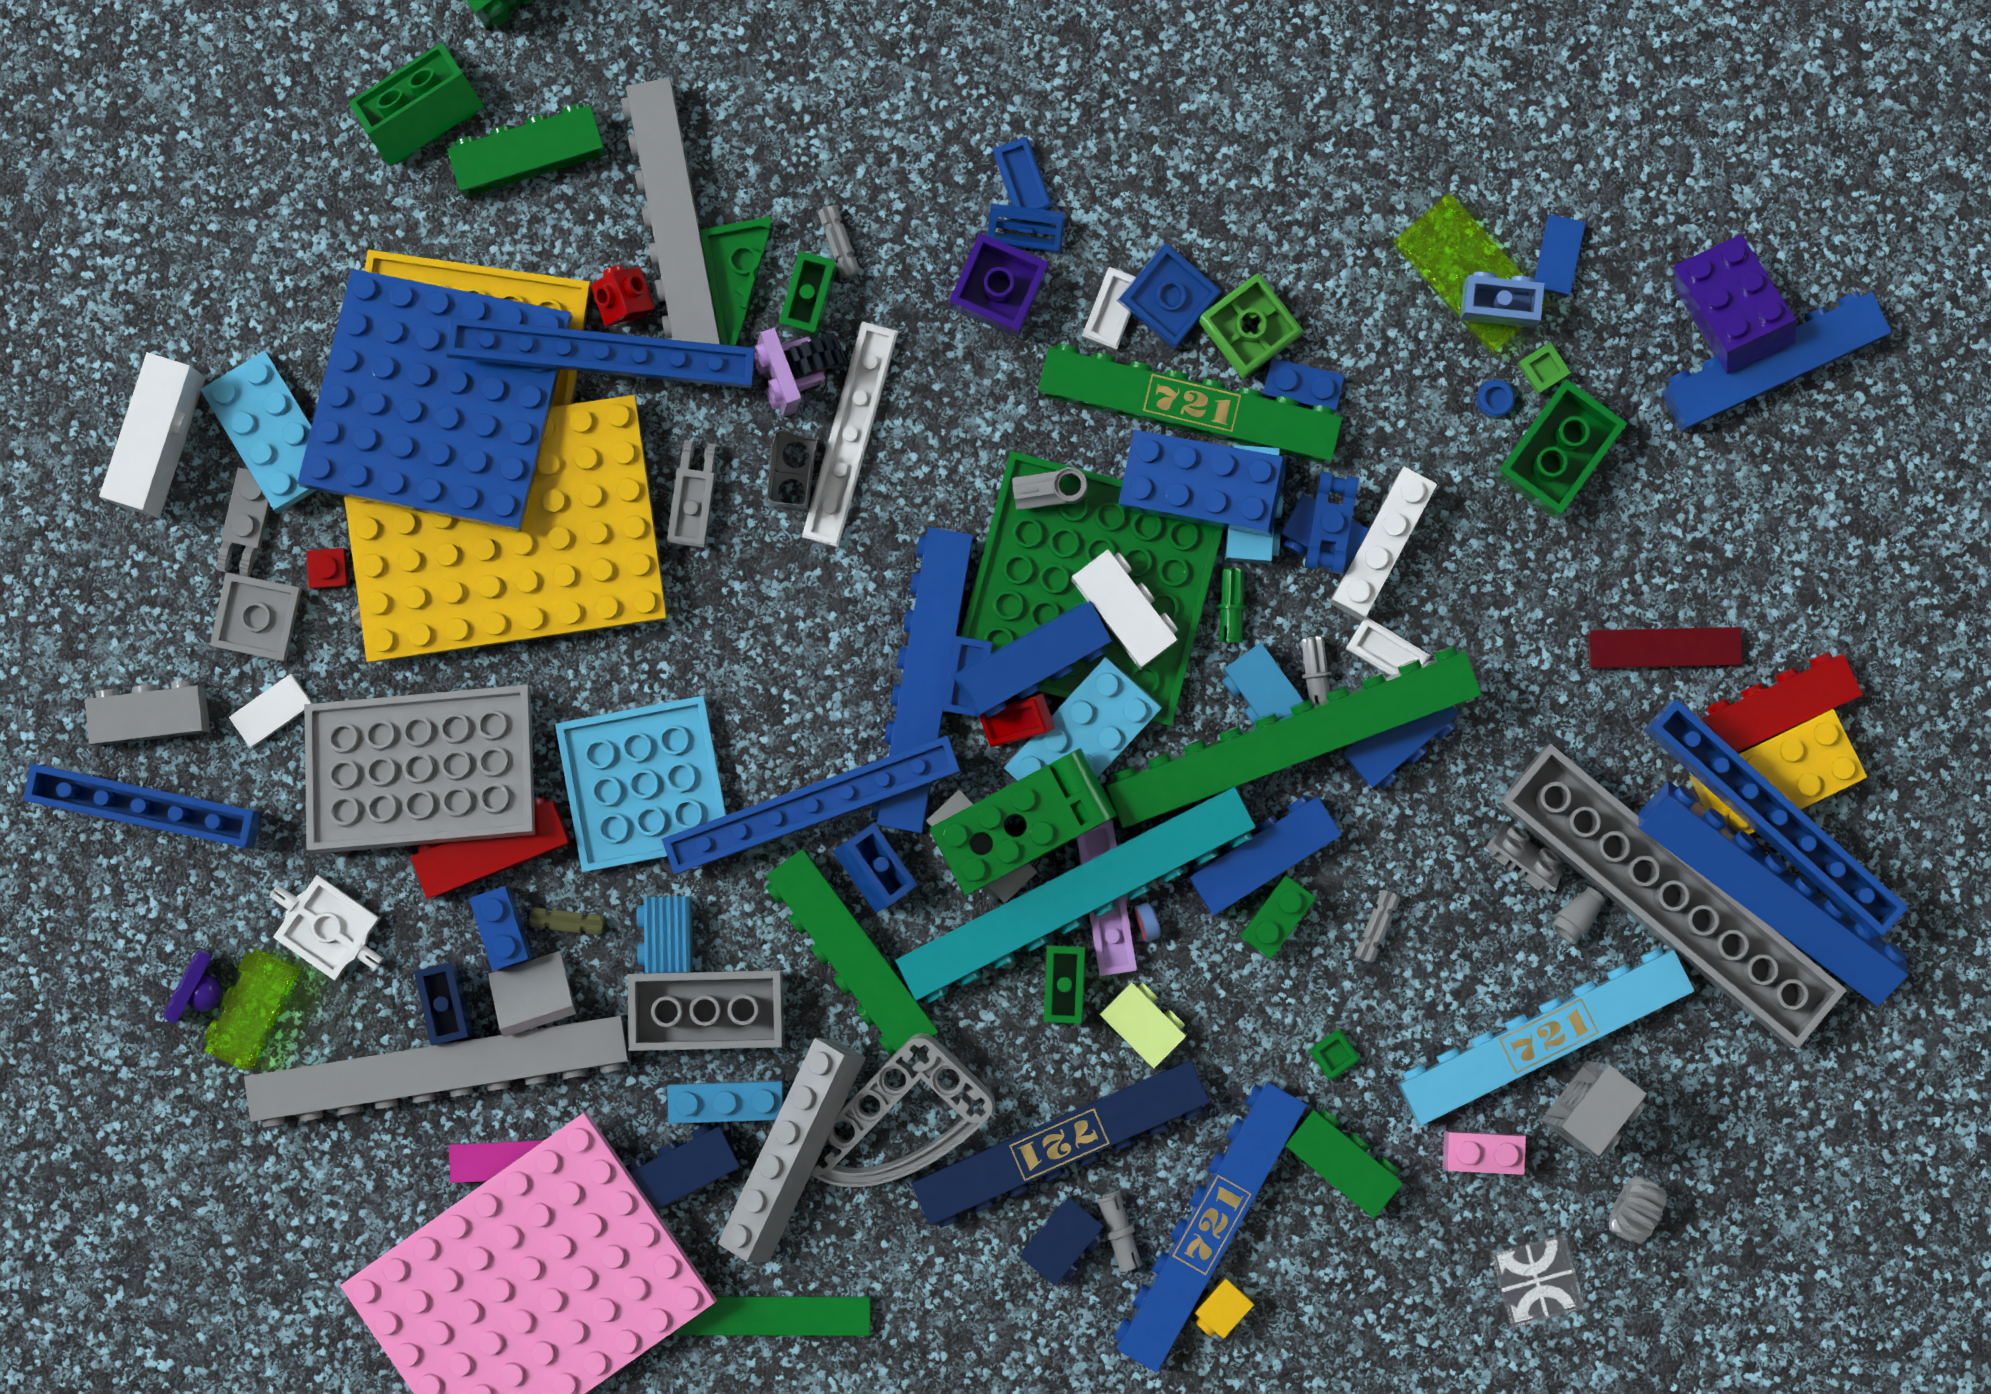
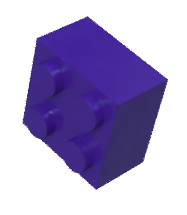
(998, 285)

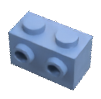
(1501, 300)

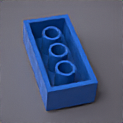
(1202, 483)

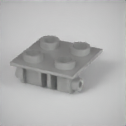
(1541, 865)

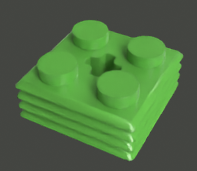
(1255, 302)

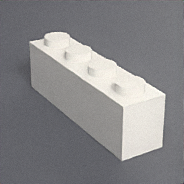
(1383, 543)

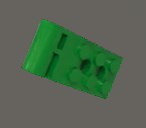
(1055, 806)

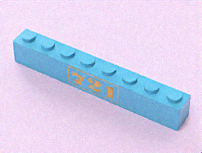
(1544, 1037)

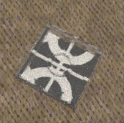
(1537, 1281)

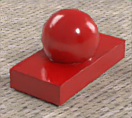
(1018, 721)

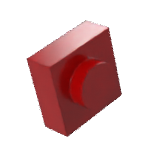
(327, 568)

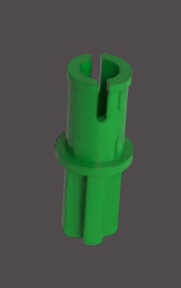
(1232, 605)

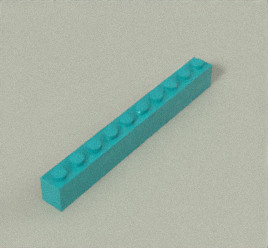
(1075, 894)

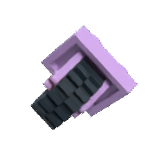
(795, 366)

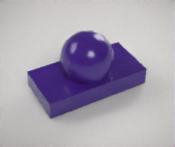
(198, 990)

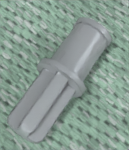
(1315, 668)

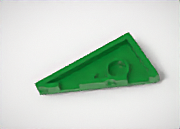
(732, 265)

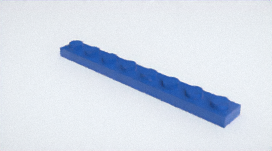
(600, 352)
(811, 805)

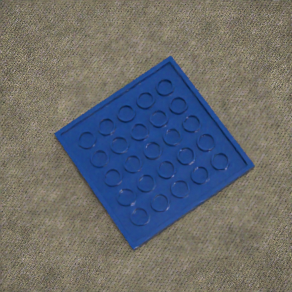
(424, 427)

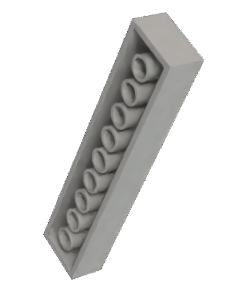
(1671, 898)

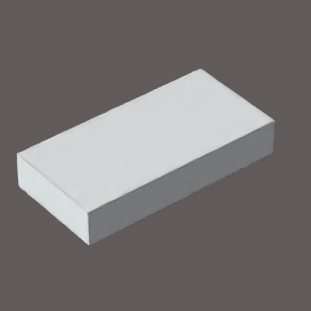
(1108, 316)
(1383, 648)
(270, 711)

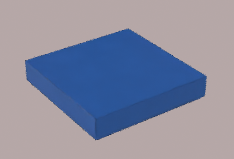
(1169, 295)

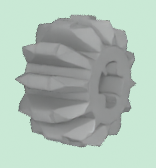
(1637, 1209)

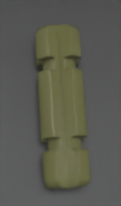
(566, 921)

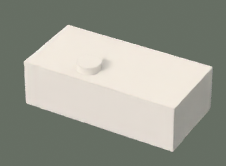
(152, 435)

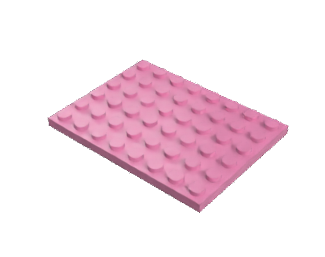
(532, 1278)

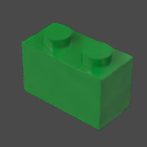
(808, 295)
(1277, 917)
(1064, 984)

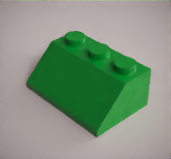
(416, 105)

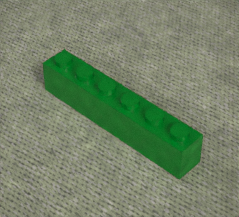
(849, 950)

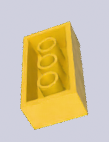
(1800, 762)

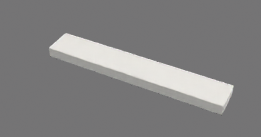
(850, 434)

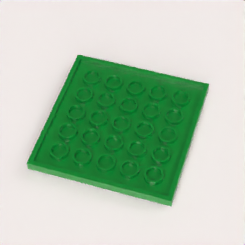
(1038, 550)

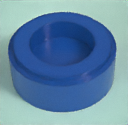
(1495, 398)

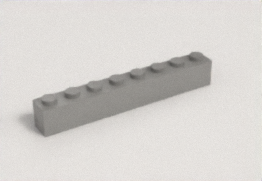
(670, 212)

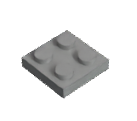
(255, 617)

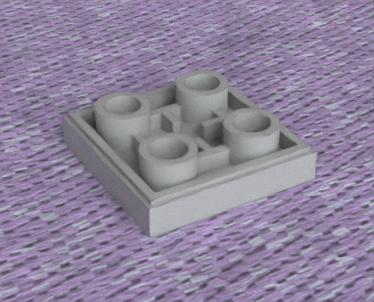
(531, 994)

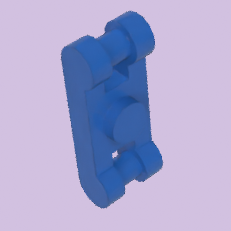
(1331, 522)

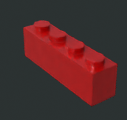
(1784, 704)
(462, 863)

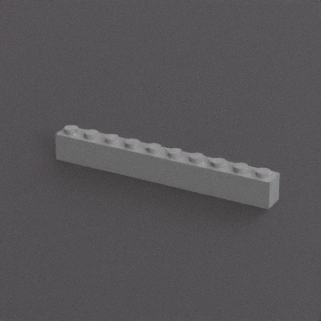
(436, 1069)

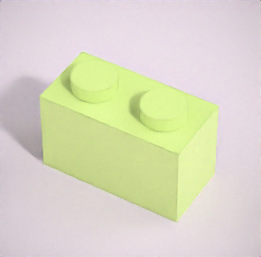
(1143, 1024)

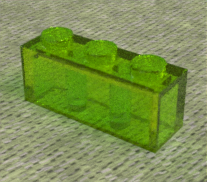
(251, 1008)

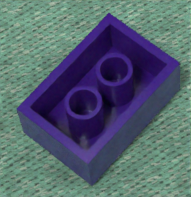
(1734, 304)

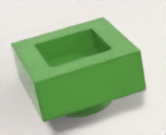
(1544, 368)

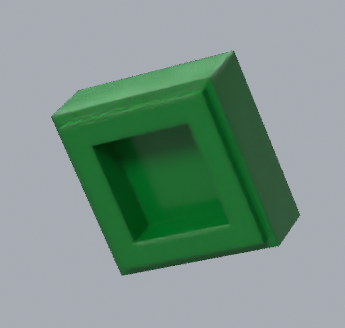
(1334, 1054)

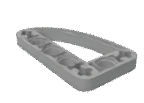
(888, 1096)

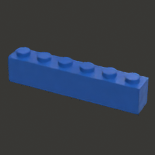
(1818, 342)
(142, 806)

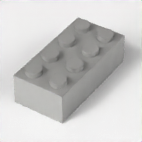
(705, 1010)
(1595, 1108)

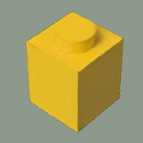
(1222, 1308)

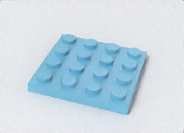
(639, 779)

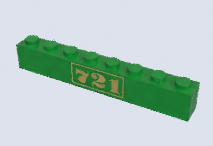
(1189, 405)

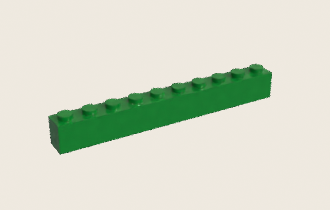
(1294, 737)

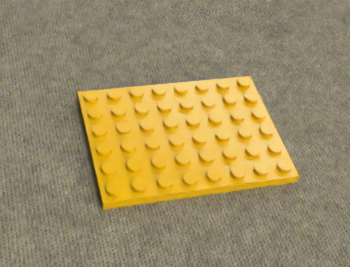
(574, 567)

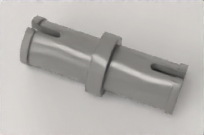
(1119, 1231)

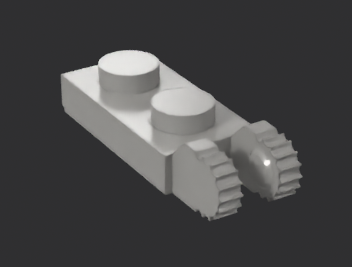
(692, 499)
(244, 522)

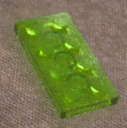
(1447, 248)

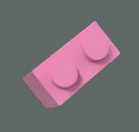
(1484, 1152)

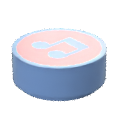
(1147, 922)

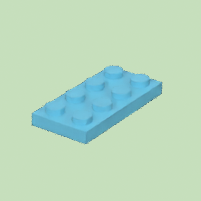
(263, 427)
(1097, 717)

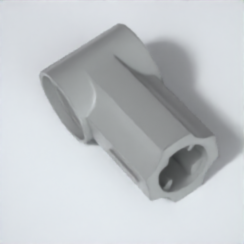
(1045, 491)

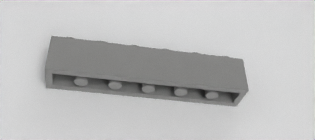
(791, 1150)

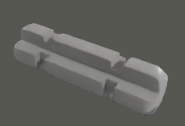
(839, 241)
(1377, 926)

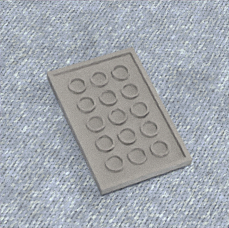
(419, 769)

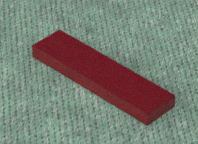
(1664, 647)

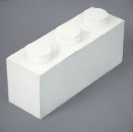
(1125, 608)

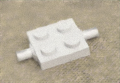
(326, 927)

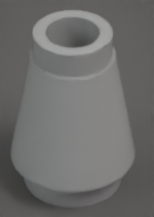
(1578, 916)

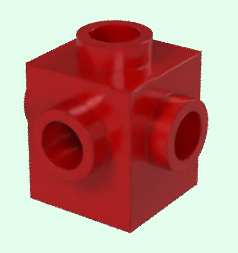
(622, 295)

